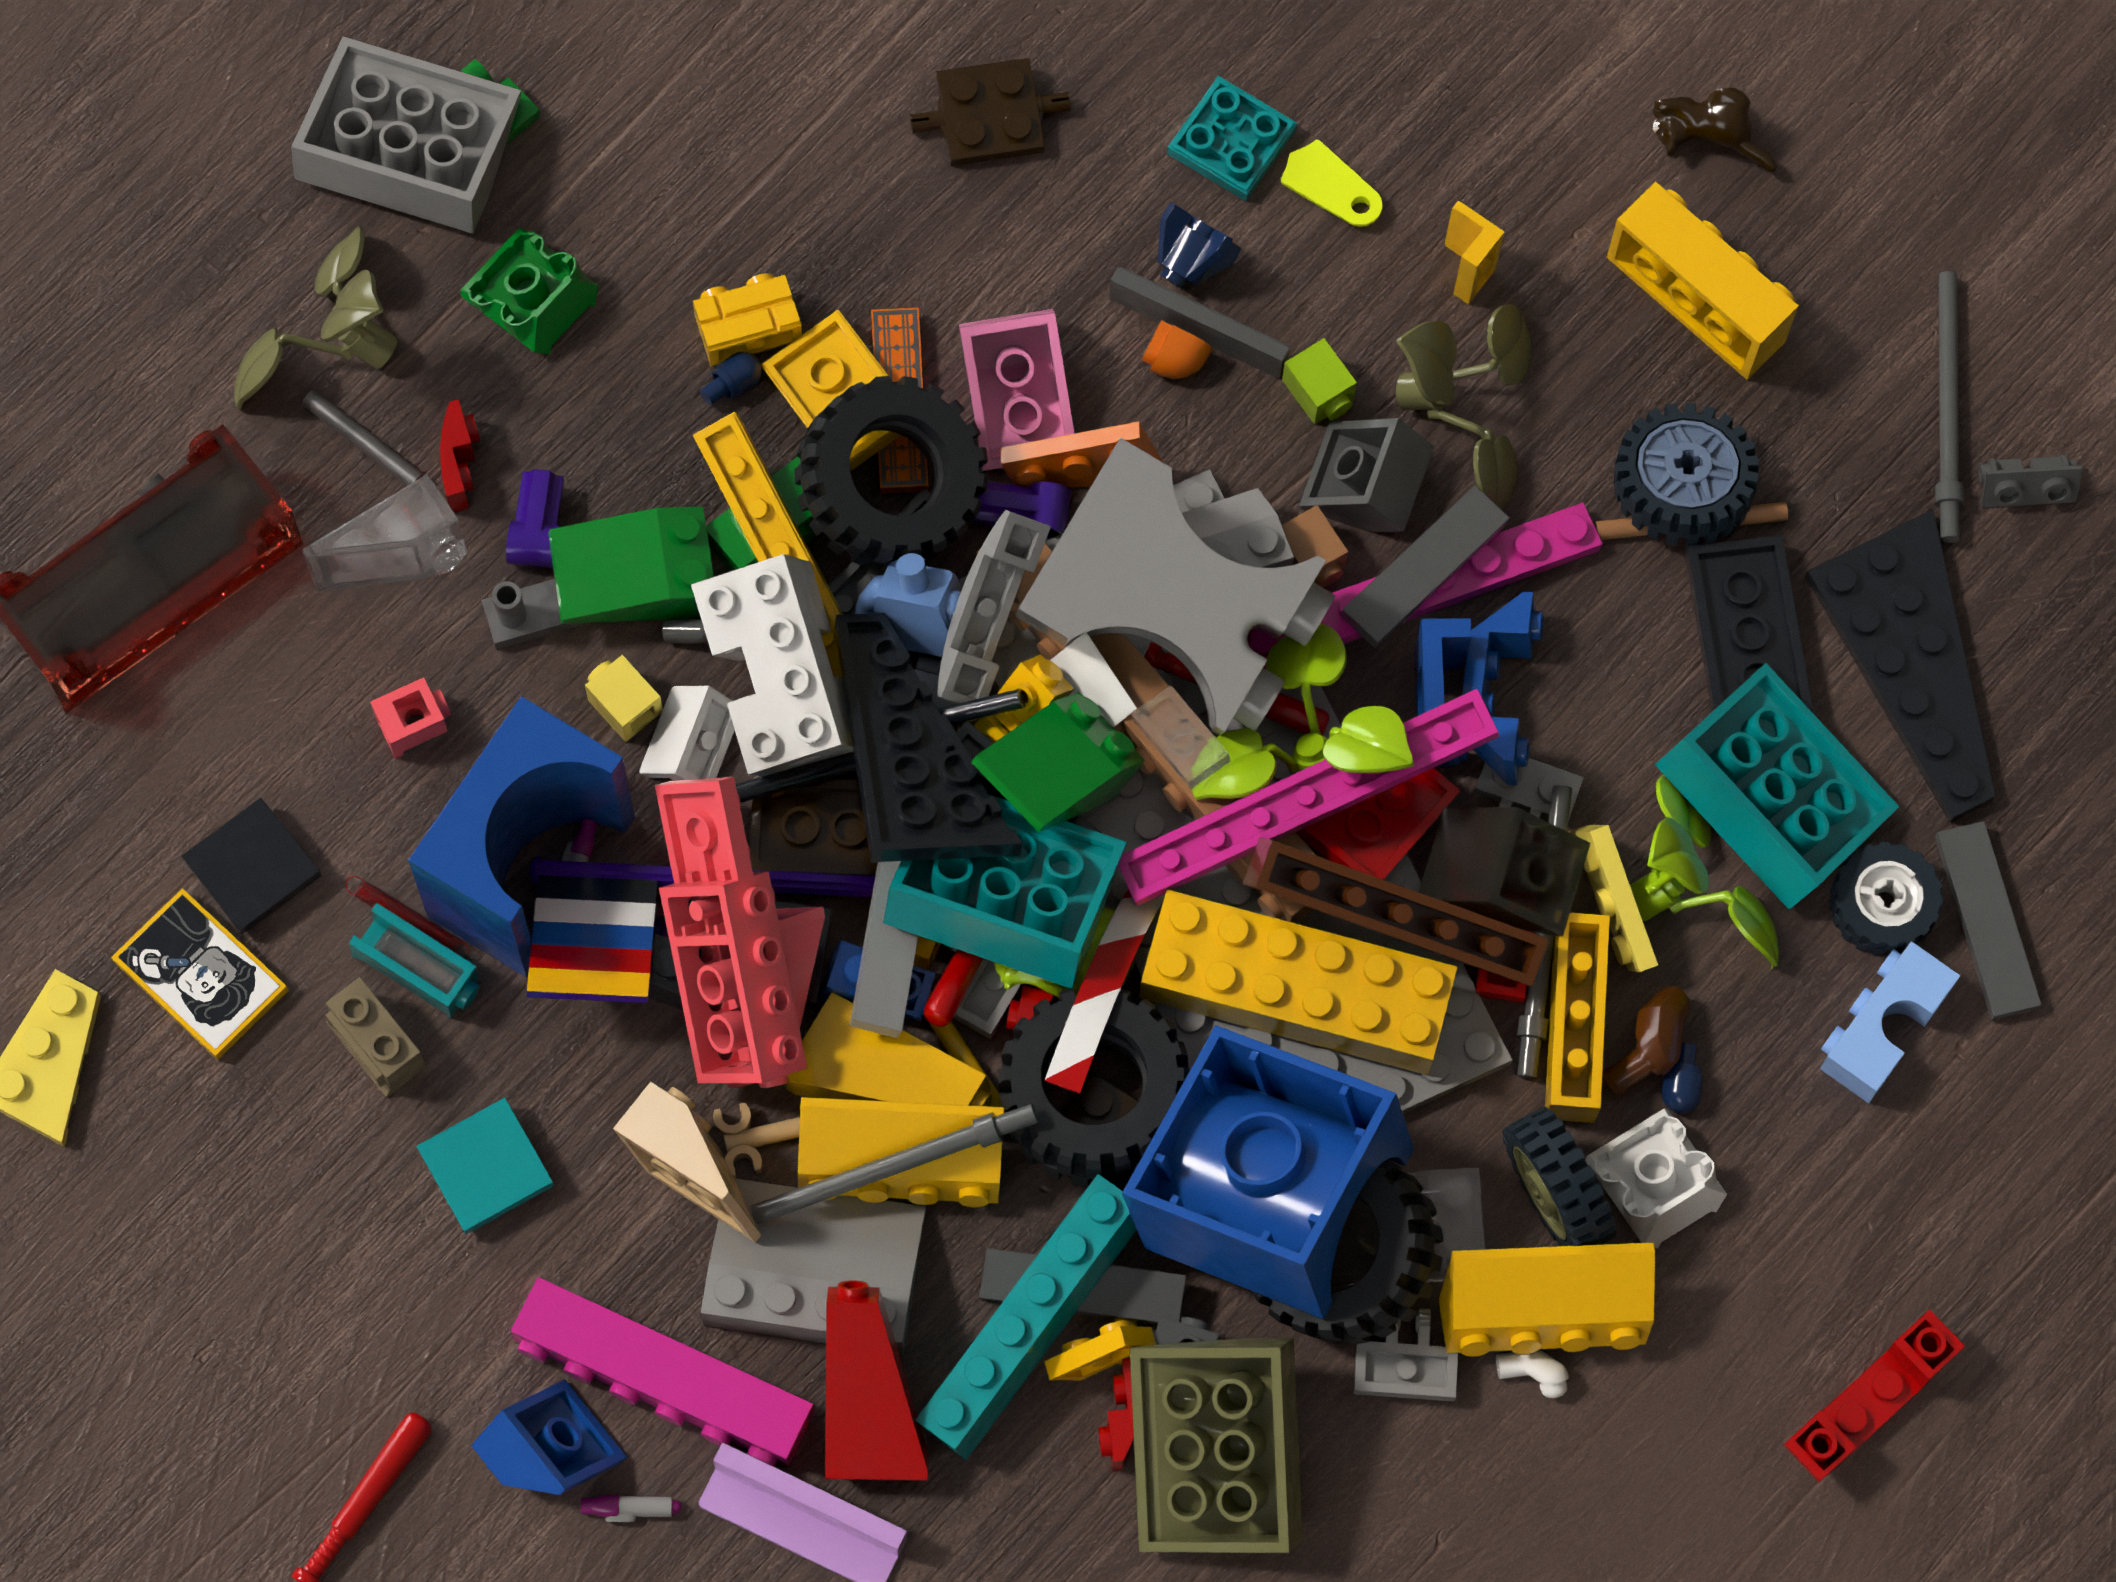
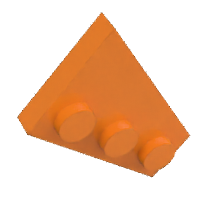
(1070, 458)

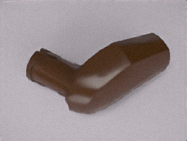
(1658, 1043)

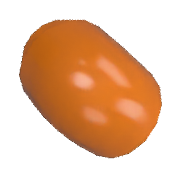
(1175, 352)

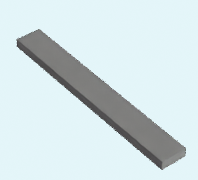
(886, 951)

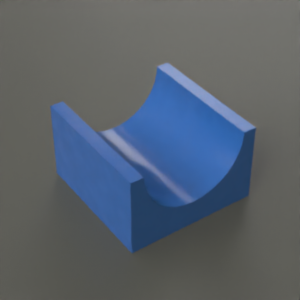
(522, 784)
(1263, 1168)

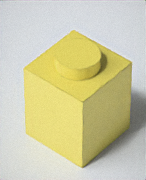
(623, 697)

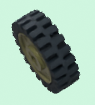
(1558, 1180)

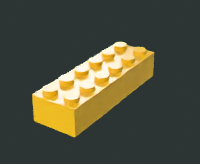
(1297, 982)

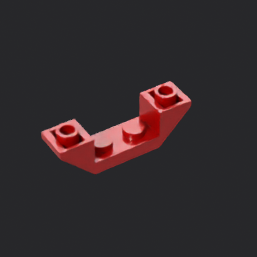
(1874, 1396)

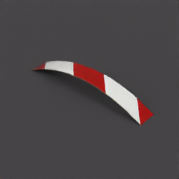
(1100, 992)

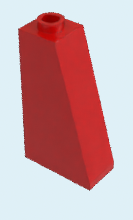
(867, 1394)

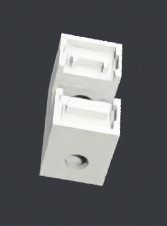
(776, 624)

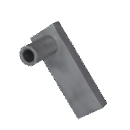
(523, 613)

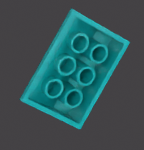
(1777, 786)
(1014, 910)

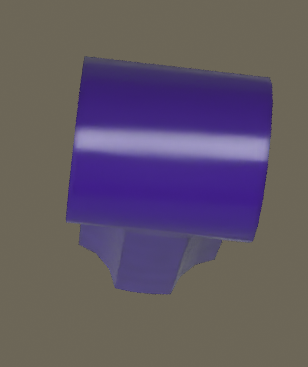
(1041, 502)
(536, 514)

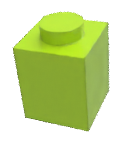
(1320, 382)

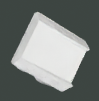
(1657, 1178)

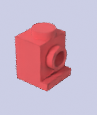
(396, 708)

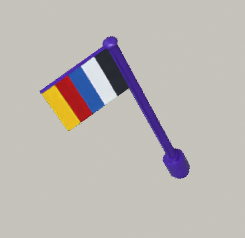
(600, 920)

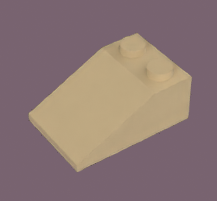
(680, 1153)

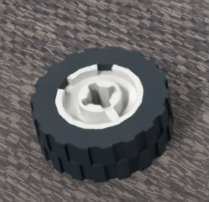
(1862, 912)

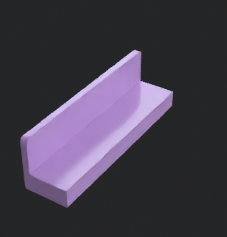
(801, 1517)

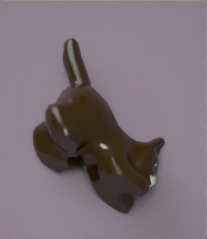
(1717, 120)

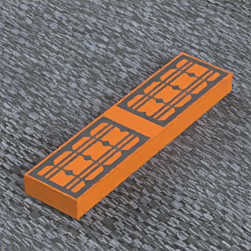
(899, 354)

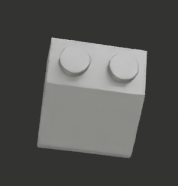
(1243, 530)

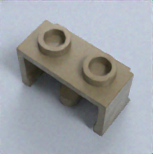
(373, 1037)

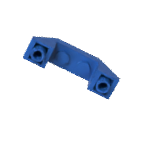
(1507, 635)

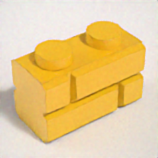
(747, 317)

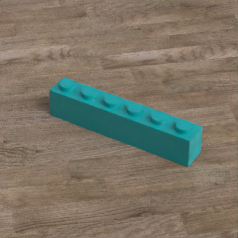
(1029, 1319)

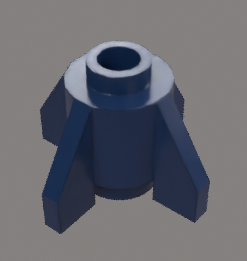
(1191, 248)

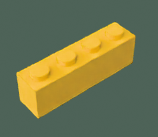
(1577, 1018)

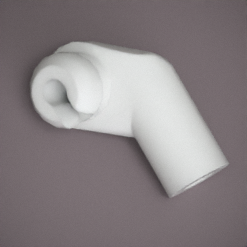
(1537, 1365)

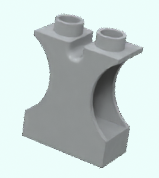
(1145, 574)

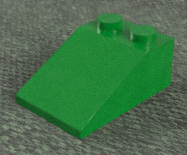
(631, 566)
(1060, 762)

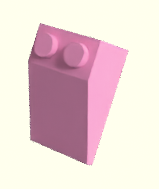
(1016, 381)

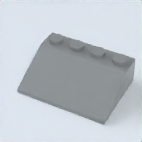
(405, 134)
(785, 1276)

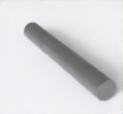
(361, 438)

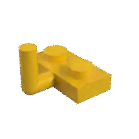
(1090, 1356)

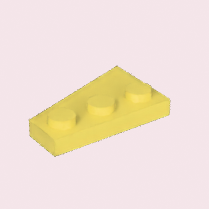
(1616, 899)
(47, 1056)

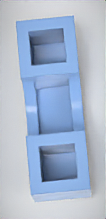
(1911, 986)

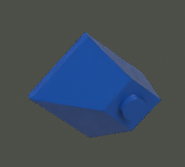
(547, 1443)

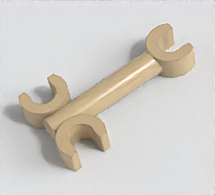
(742, 1141)

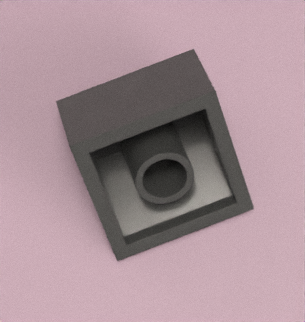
(1368, 474)

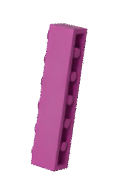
(661, 1373)

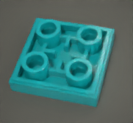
(1232, 138)
(485, 1166)

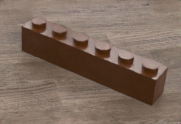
(1395, 911)

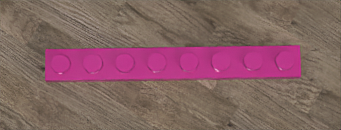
(1502, 561)
(1298, 802)

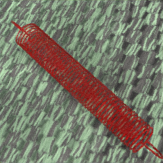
(417, 916)

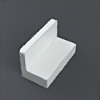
(690, 735)

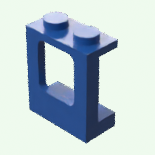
(1438, 647)

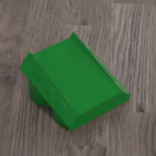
(531, 291)

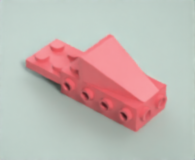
(752, 955)

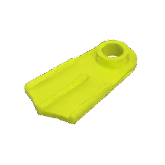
(1330, 184)

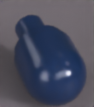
(733, 377)
(1683, 1083)

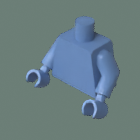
(916, 602)

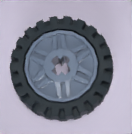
(1686, 474)

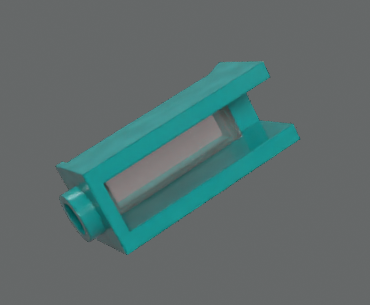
(416, 962)

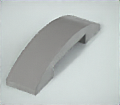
(985, 606)

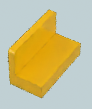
(1479, 247)

